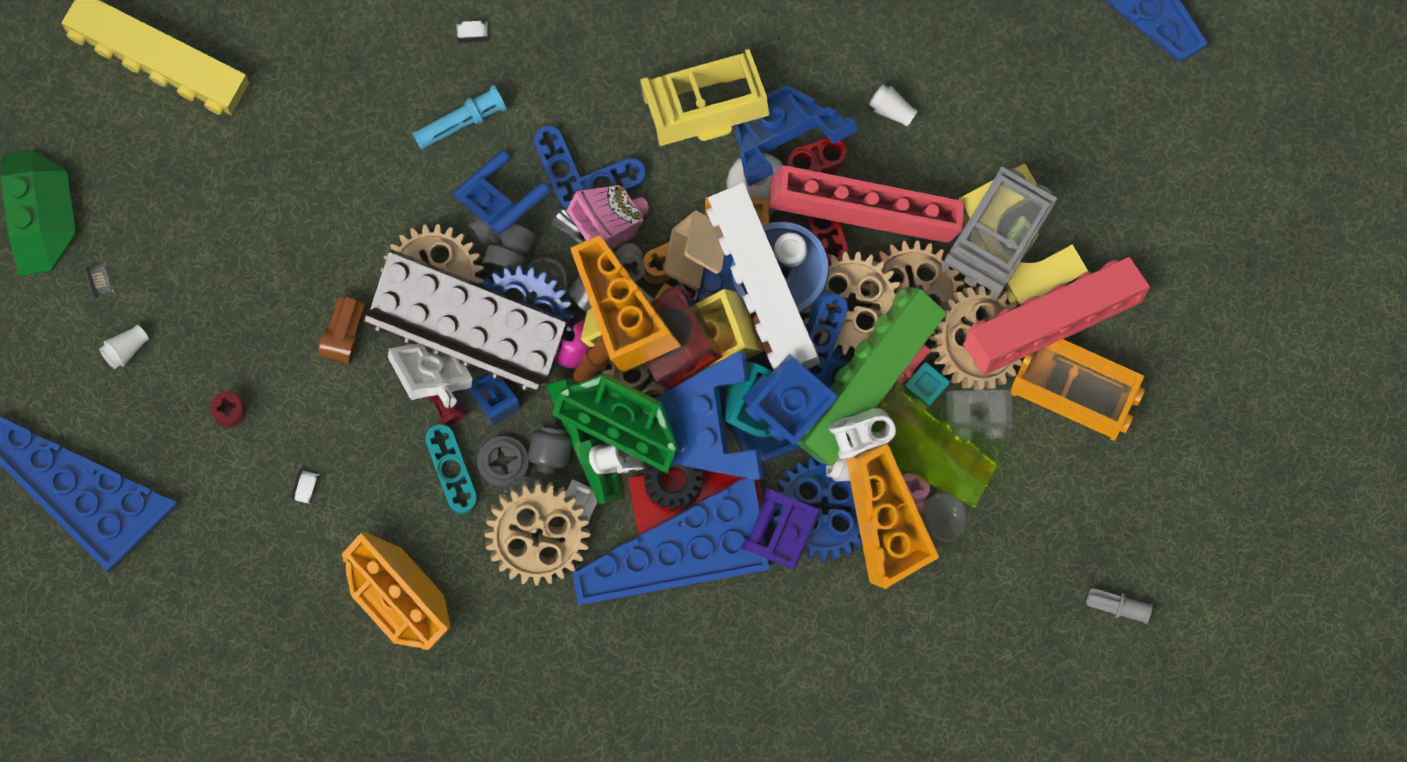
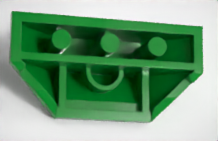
(36, 210)
(619, 418)

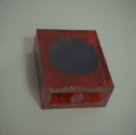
(689, 328)

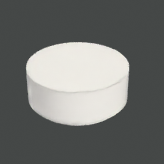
(790, 249)

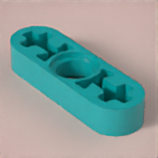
(466, 488)

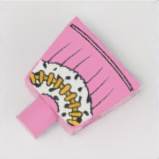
(607, 214)

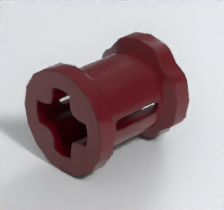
(448, 415)

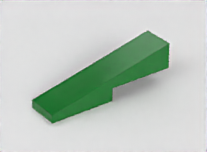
(604, 486)

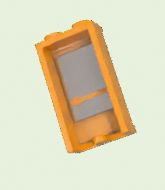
(1080, 387)

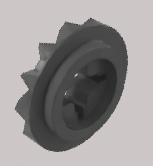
(489, 455)

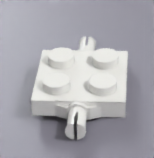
(429, 374)

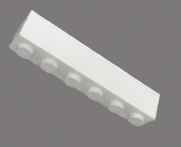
(762, 277)

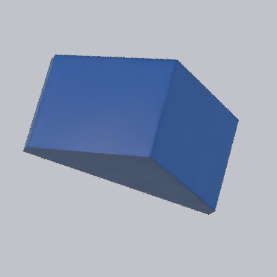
(494, 398)

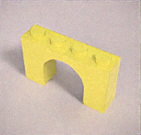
(1036, 277)

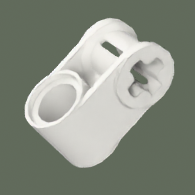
(859, 432)
(610, 459)

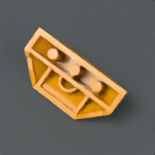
(395, 592)

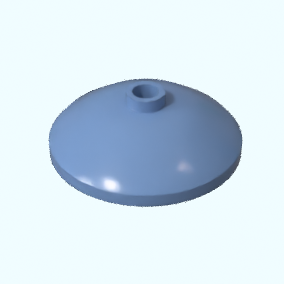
(809, 277)

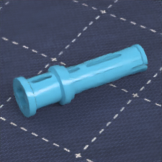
(473, 111)

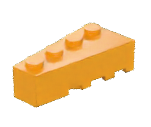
(623, 313)

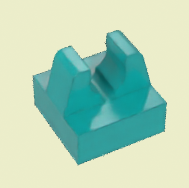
(927, 384)

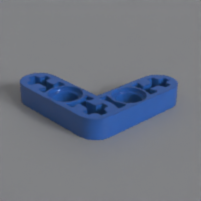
(587, 181)
(827, 362)

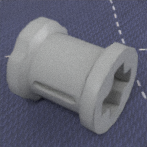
(626, 254)

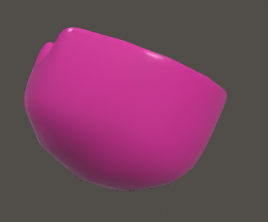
(572, 352)

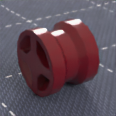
(229, 415)

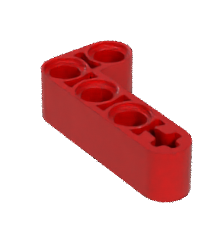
(814, 156)

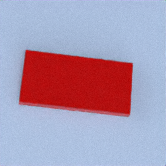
(649, 514)

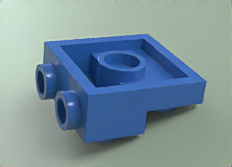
(789, 400)

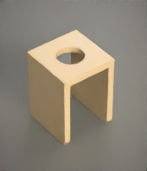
(693, 247)

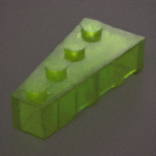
(932, 449)

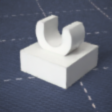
(584, 496)

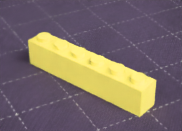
(156, 54)

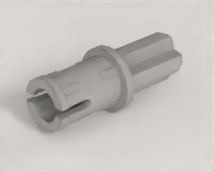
(1119, 605)

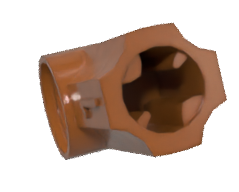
(341, 335)

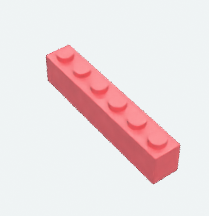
(866, 204)
(1055, 315)

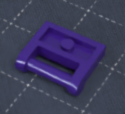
(790, 534)

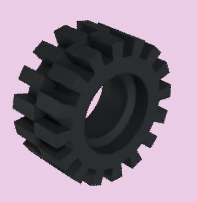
(675, 499)

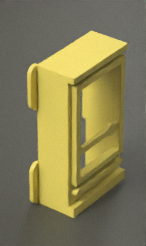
(706, 121)

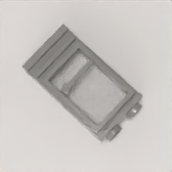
(1000, 231)

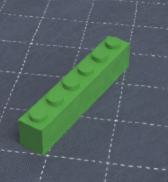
(875, 367)

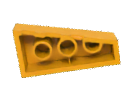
(887, 517)

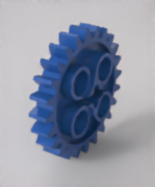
(529, 282)
(824, 537)

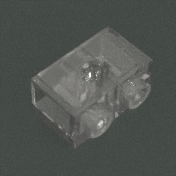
(992, 403)

